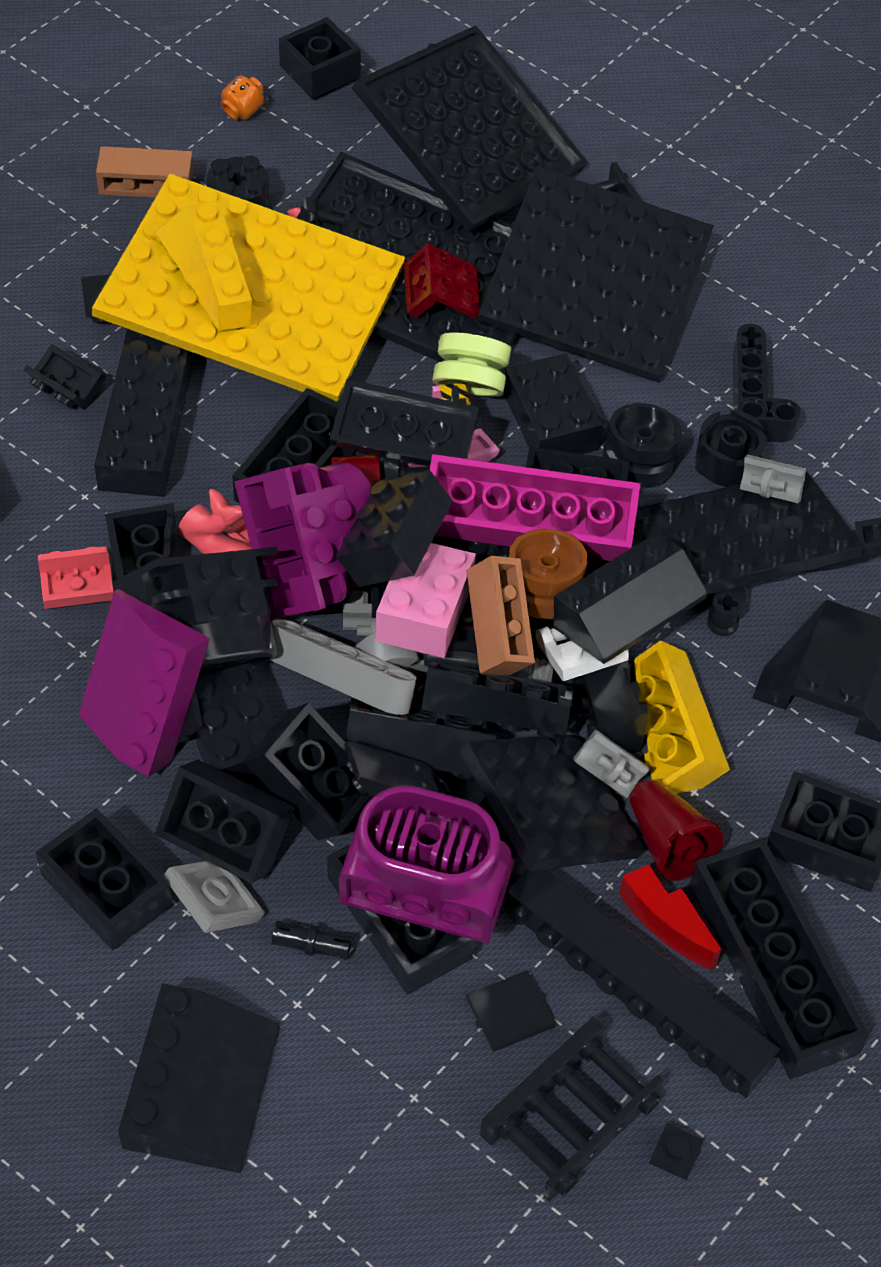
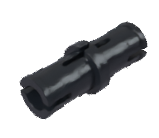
(311, 940)

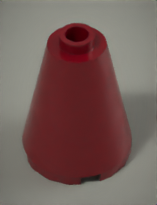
(673, 830)

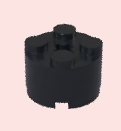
(240, 178)
(725, 444)

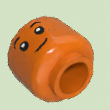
(242, 98)

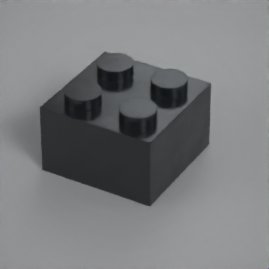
(319, 57)

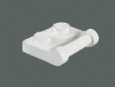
(569, 658)

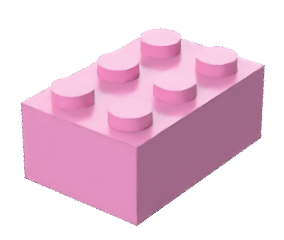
(426, 607)

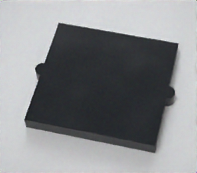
(510, 1011)

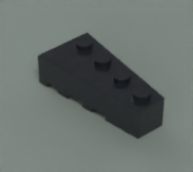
(141, 536)

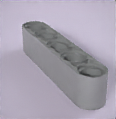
(343, 667)

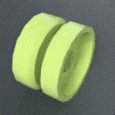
(472, 361)

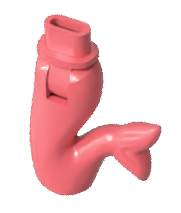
(206, 528)

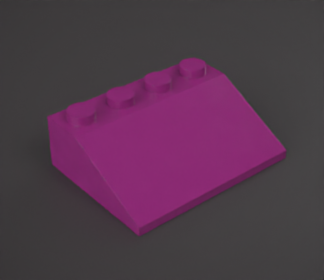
(142, 683)

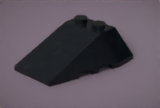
(832, 664)

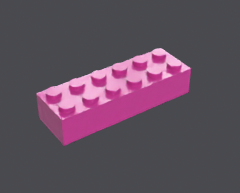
(504, 501)

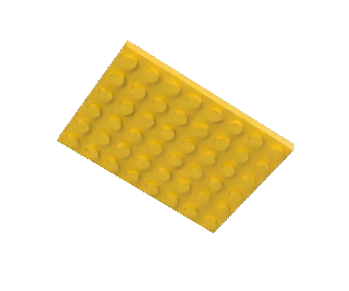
(308, 289)

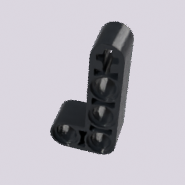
(750, 392)

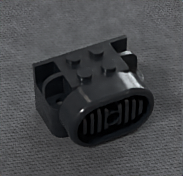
(216, 596)

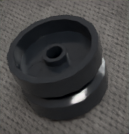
(647, 439)

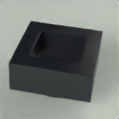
(676, 1151)

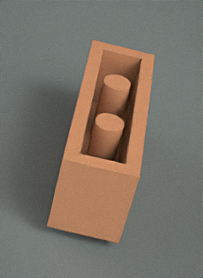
(139, 170)
(500, 616)

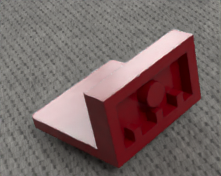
(440, 277)

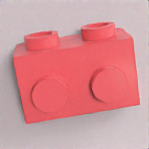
(75, 577)

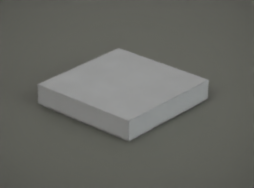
(213, 896)

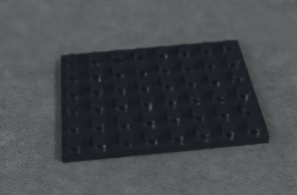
(402, 220)

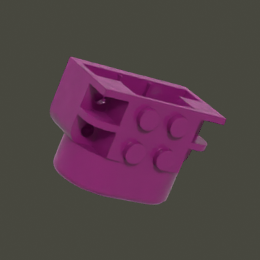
(306, 517)
(441, 885)

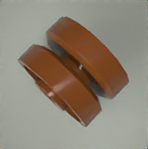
(549, 565)

